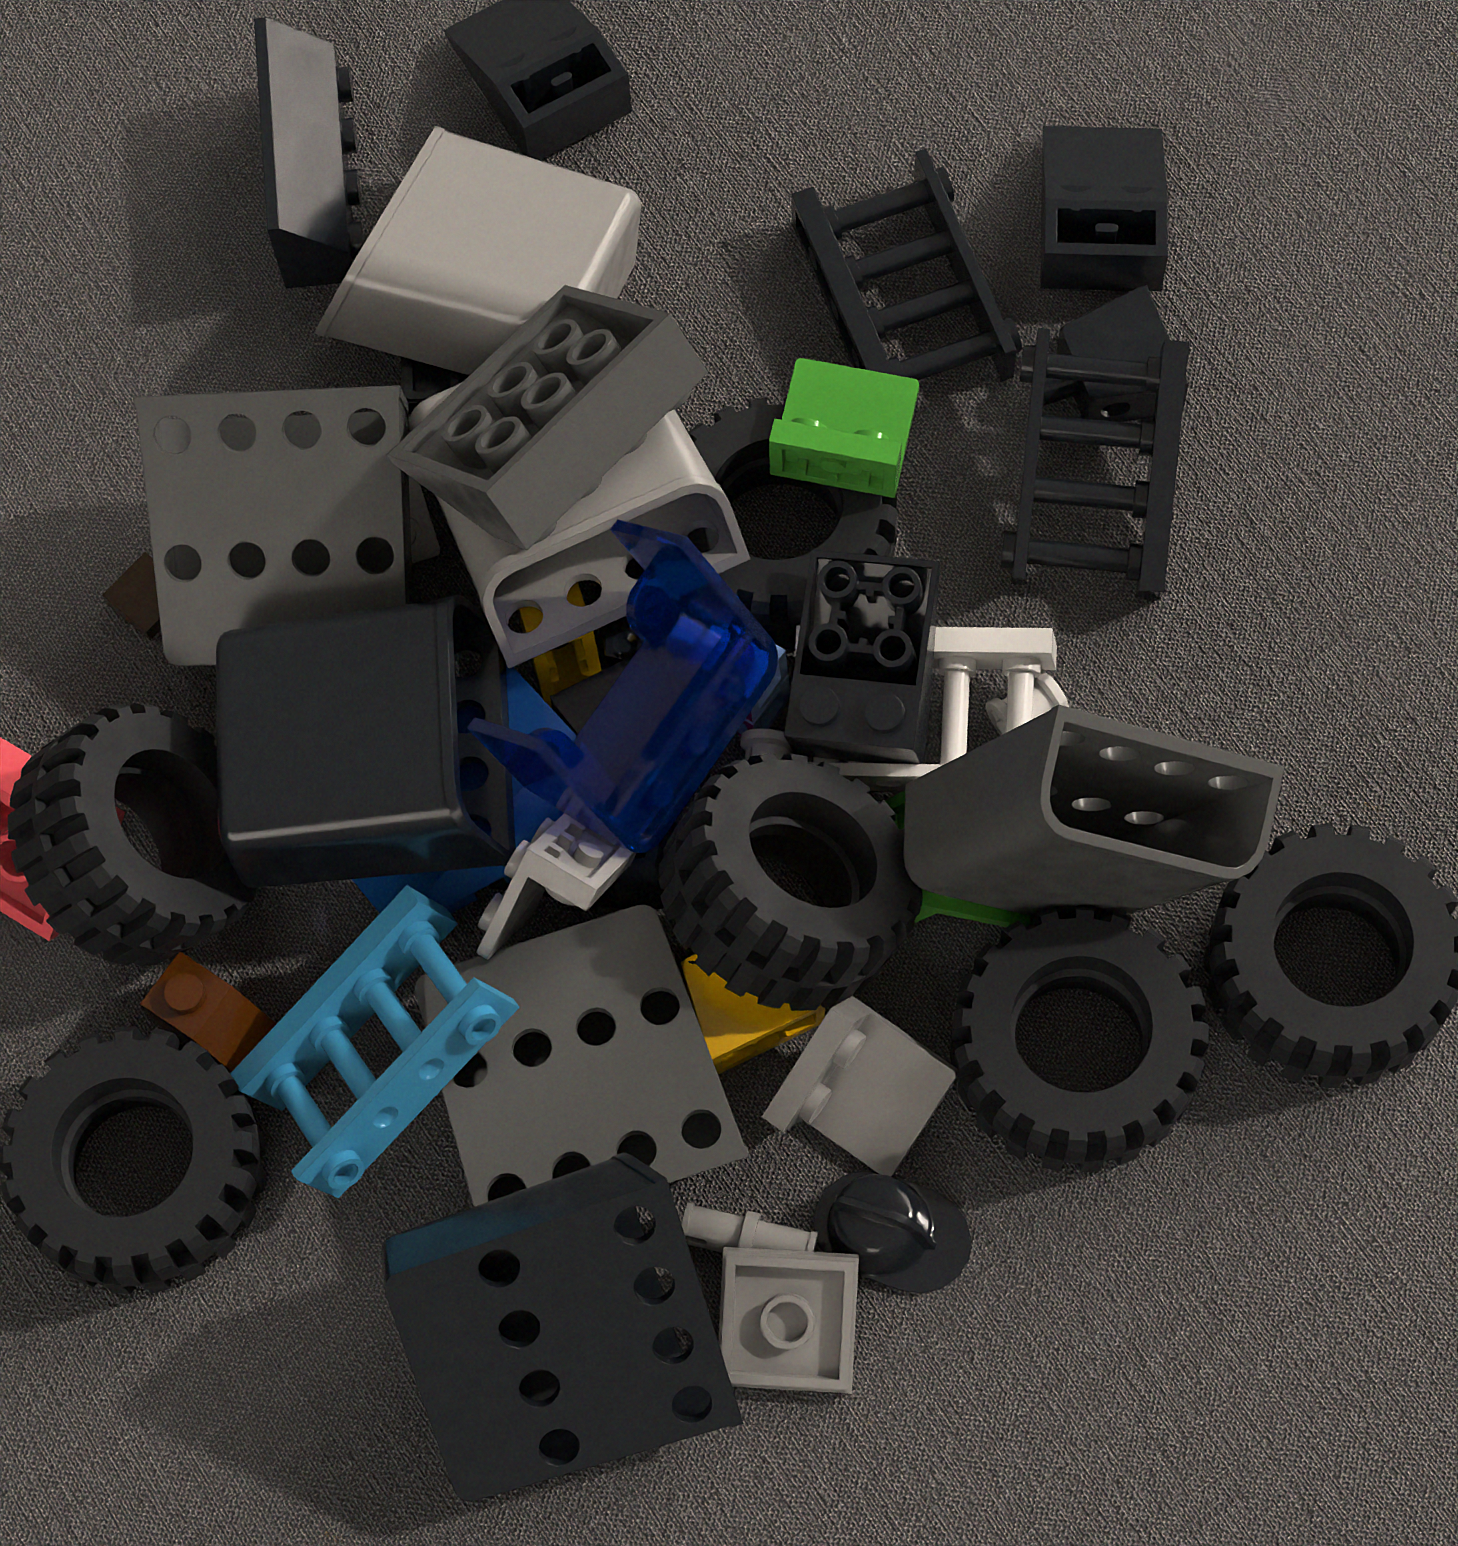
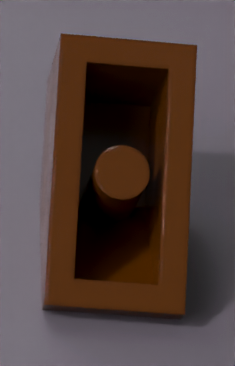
(206, 1011)

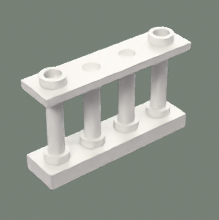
(957, 656)

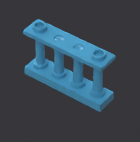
(338, 1006)

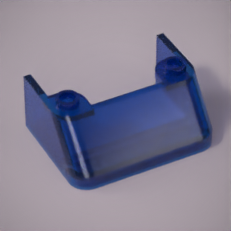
(665, 713)

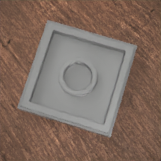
(788, 1319)

